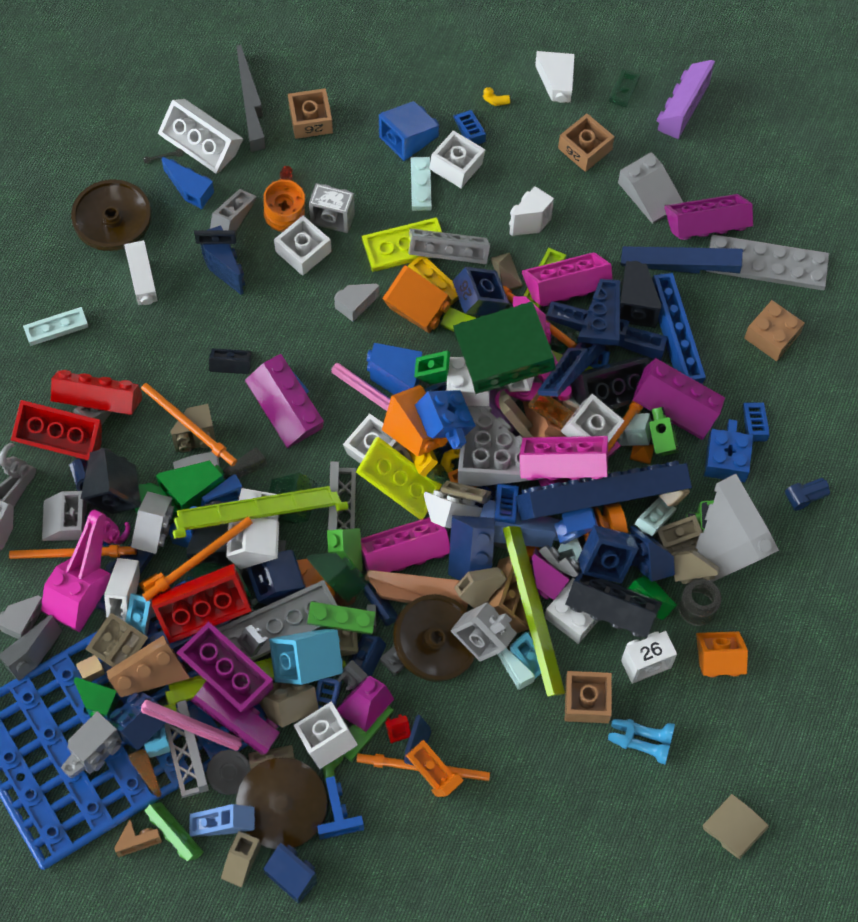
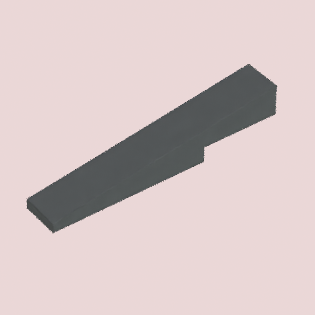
(252, 104)

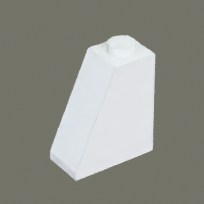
(556, 74)
(141, 273)
(120, 586)

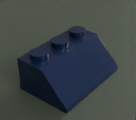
(470, 544)

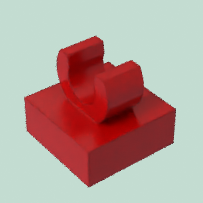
(397, 728)

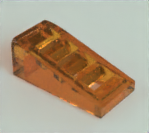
(143, 765)

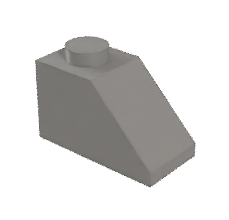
(355, 299)
(20, 617)

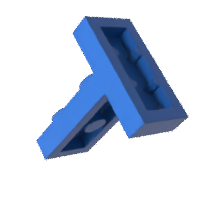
(339, 826)

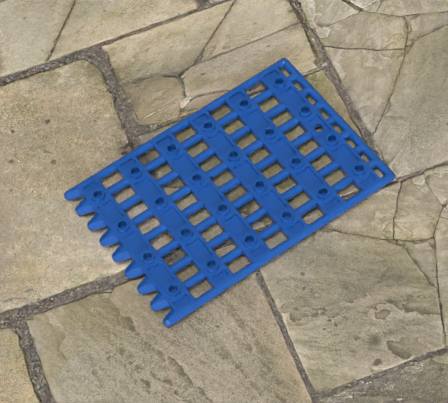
(80, 787)

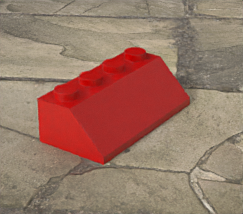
(95, 392)
(57, 430)
(202, 600)

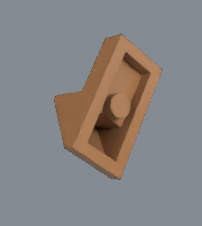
(131, 843)

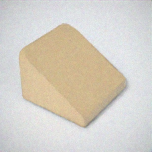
(674, 498)
(90, 668)

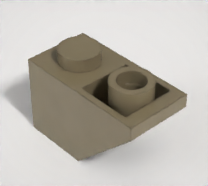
(693, 565)
(480, 585)
(240, 859)

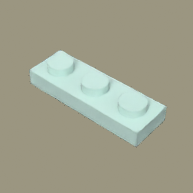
(420, 183)
(55, 326)
(655, 517)

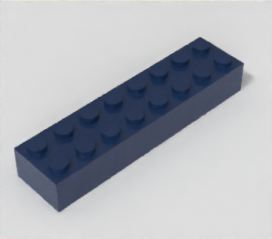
(614, 488)

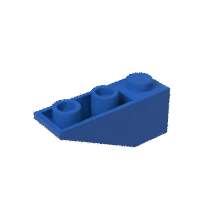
(192, 186)

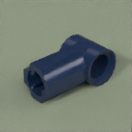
(78, 470)
(802, 495)

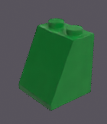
(190, 483)

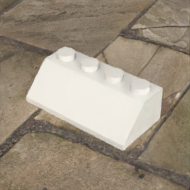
(199, 135)

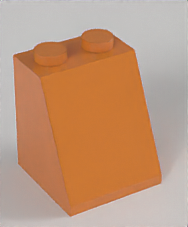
(417, 299)
(405, 425)

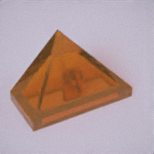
(551, 410)

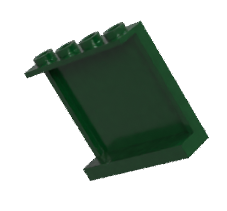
(504, 347)

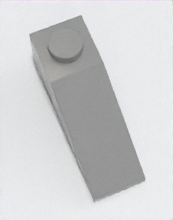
(233, 211)

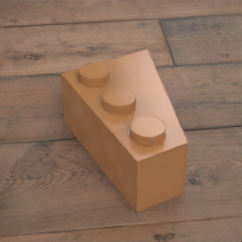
(508, 598)
(147, 669)

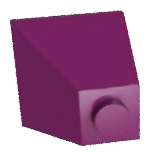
(547, 577)
(365, 703)

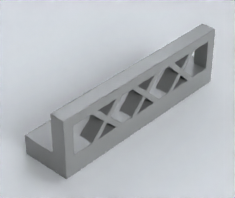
(448, 246)
(334, 486)
(193, 753)

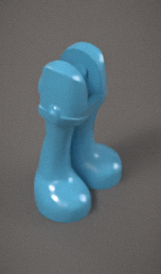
(631, 728)

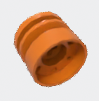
(283, 196)
(612, 518)

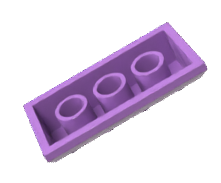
(685, 98)

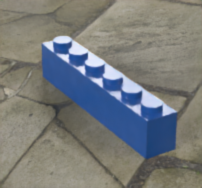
(677, 329)

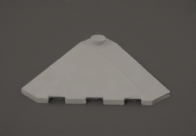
(489, 451)
(734, 530)

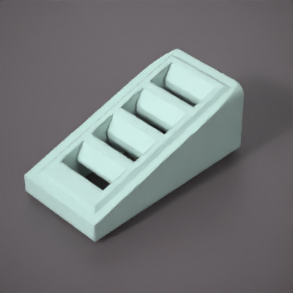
(517, 670)

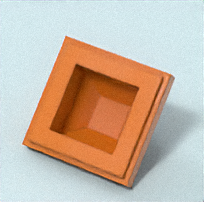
(642, 453)

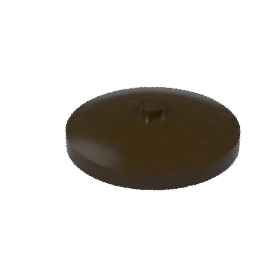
(111, 214)
(426, 641)
(286, 801)

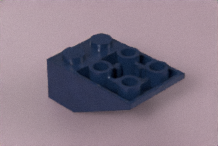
(222, 262)

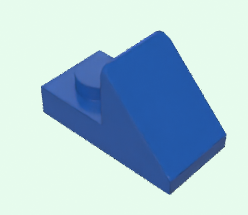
(575, 524)

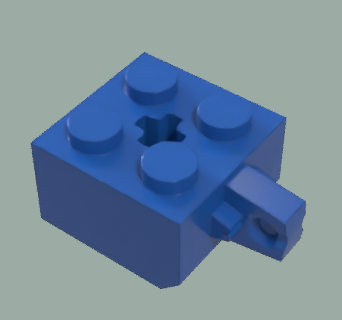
(446, 416)
(728, 453)

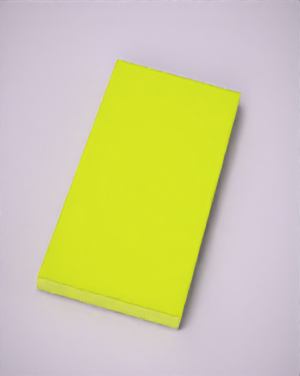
(391, 246)
(396, 477)

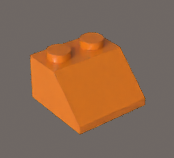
(722, 653)

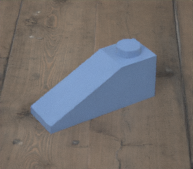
(222, 821)

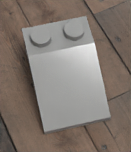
(649, 186)

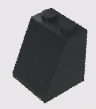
(638, 296)
(111, 482)
(205, 536)

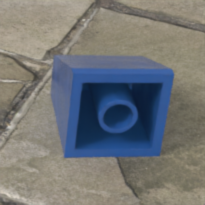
(407, 129)
(393, 367)

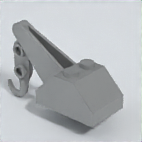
(12, 489)

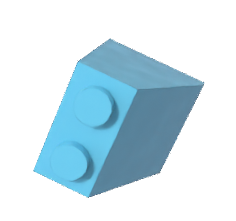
(306, 656)

